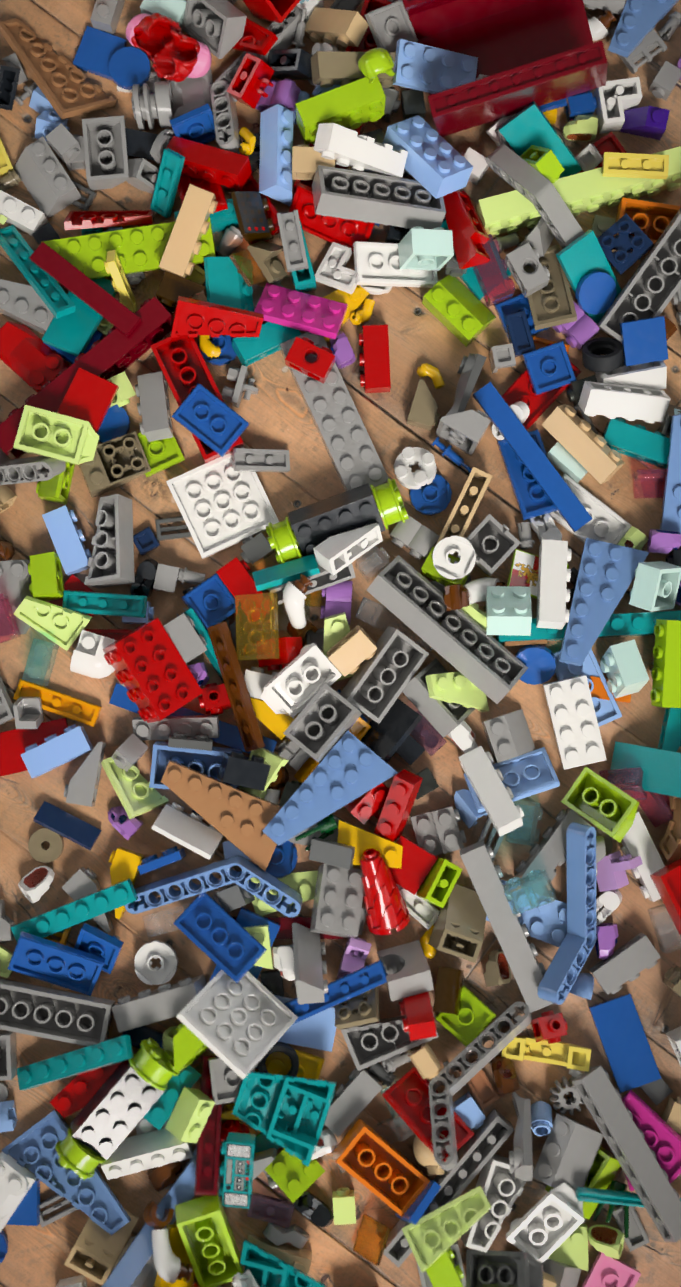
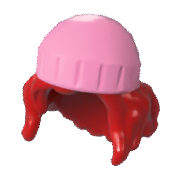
(151, 32)
(182, 59)

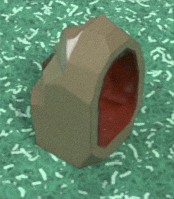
(497, 969)

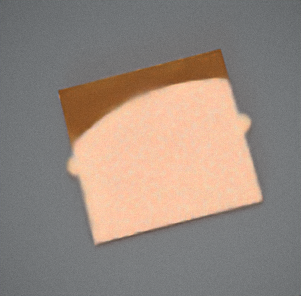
(247, 268)
(371, 1239)

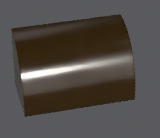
(448, 990)

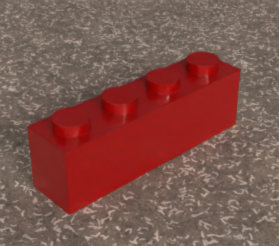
(212, 163)

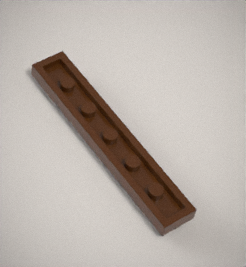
(236, 686)

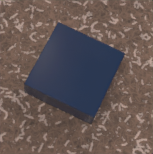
(145, 541)

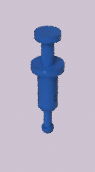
(451, 454)

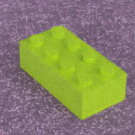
(345, 106)
(208, 1240)

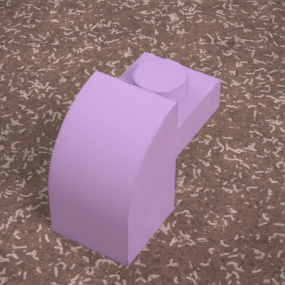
(611, 870)
(353, 956)

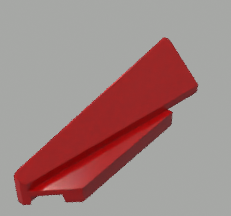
(466, 230)

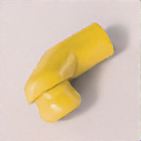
(249, 144)
(364, 314)
(208, 347)
(432, 372)
(428, 950)

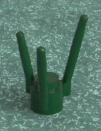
(325, 825)
(616, 1186)

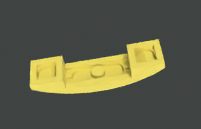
(558, 1053)

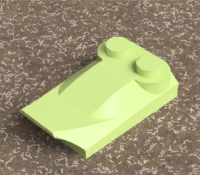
(56, 436)

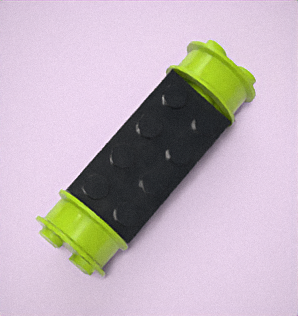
(335, 515)
(116, 1109)

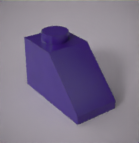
(646, 122)

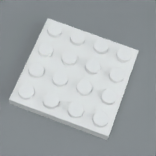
(221, 504)
(237, 1020)

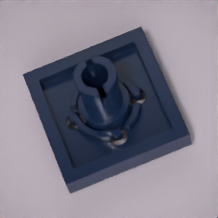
(624, 243)

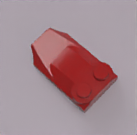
(29, 355)

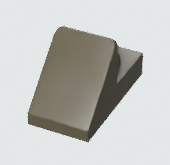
(265, 257)

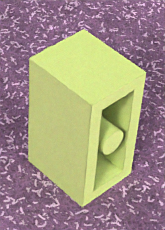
(190, 1115)

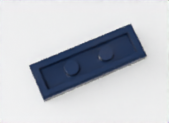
(67, 825)

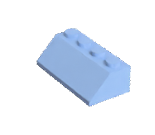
(276, 154)

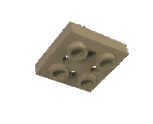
(357, 1010)

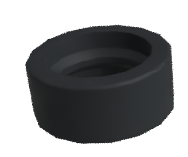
(595, 361)
(288, 1050)

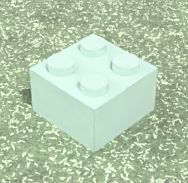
(425, 248)
(655, 586)
(508, 610)
(624, 669)

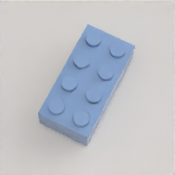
(429, 156)

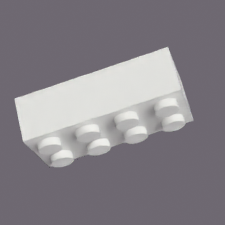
(574, 722)

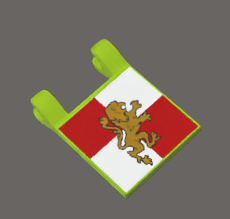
(525, 571)

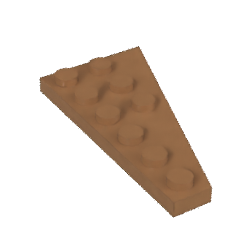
(55, 75)
(228, 809)

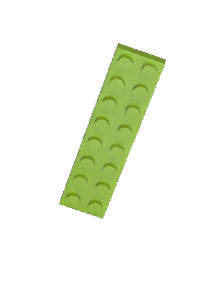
(137, 249)

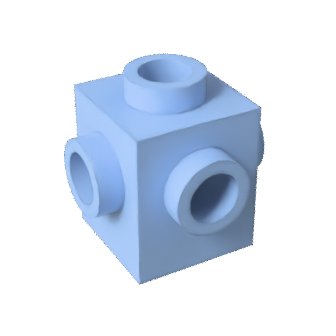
(47, 122)

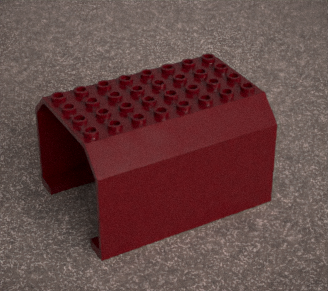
(524, 46)

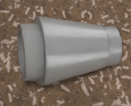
(230, 241)

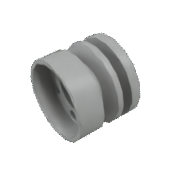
(153, 105)

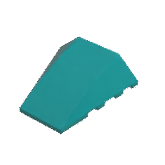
(286, 1110)
(272, 1271)

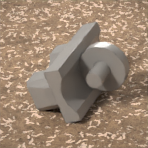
(240, 376)

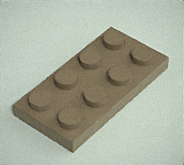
(553, 303)

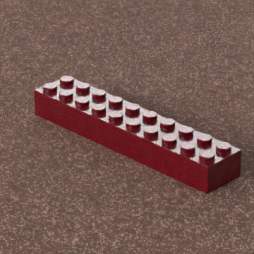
(104, 359)

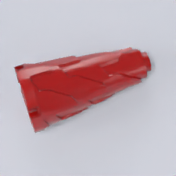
(381, 896)

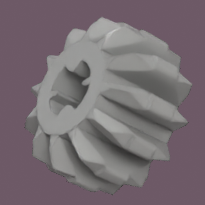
(560, 1101)

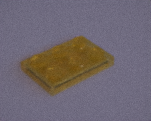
(257, 626)

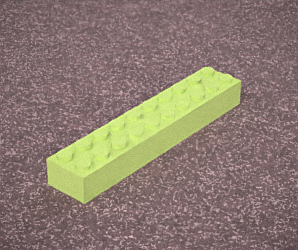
(580, 193)

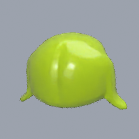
(376, 62)

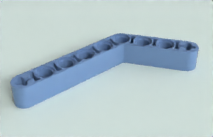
(209, 882)
(580, 915)
(141, 1247)

